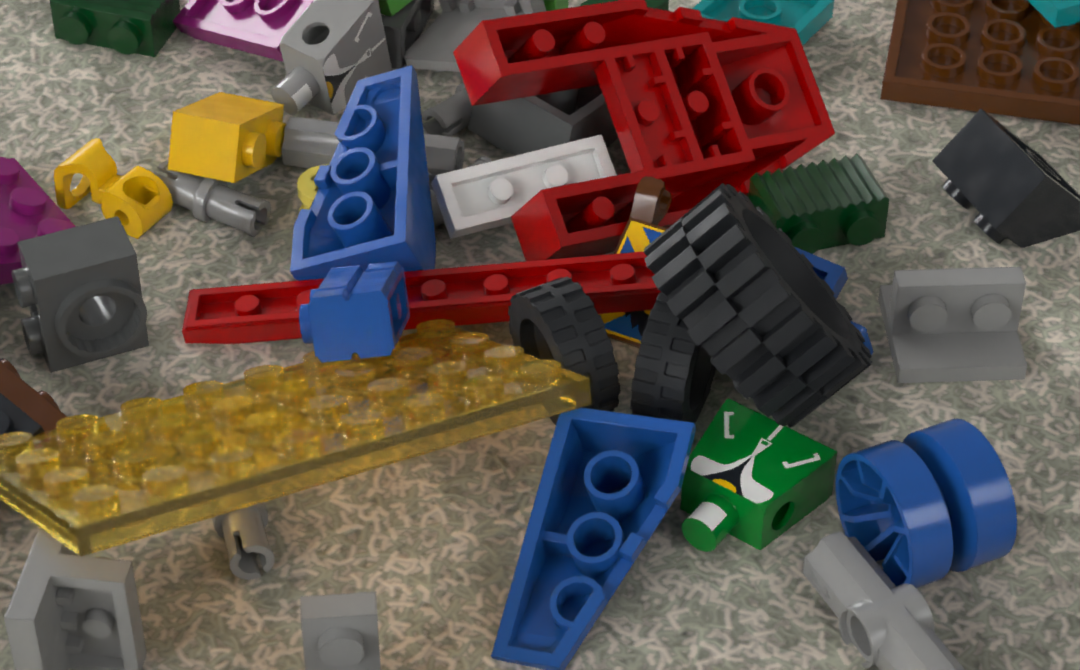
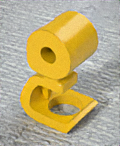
(136, 197)

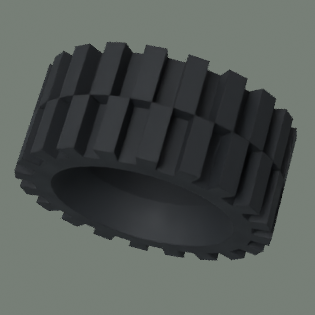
(756, 306)

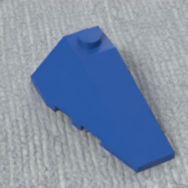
(376, 188)
(591, 518)

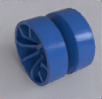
(928, 502)

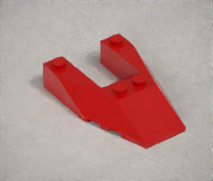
(685, 94)

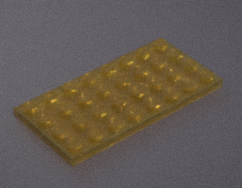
(273, 434)

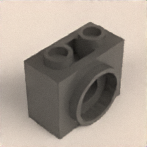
(81, 294)

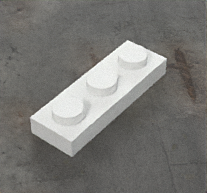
(495, 190)

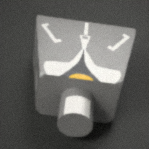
(330, 52)

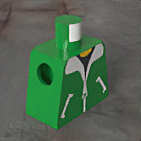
(752, 479)

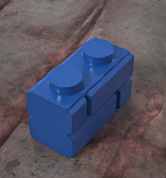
(356, 312)

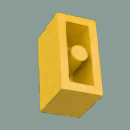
(226, 137)

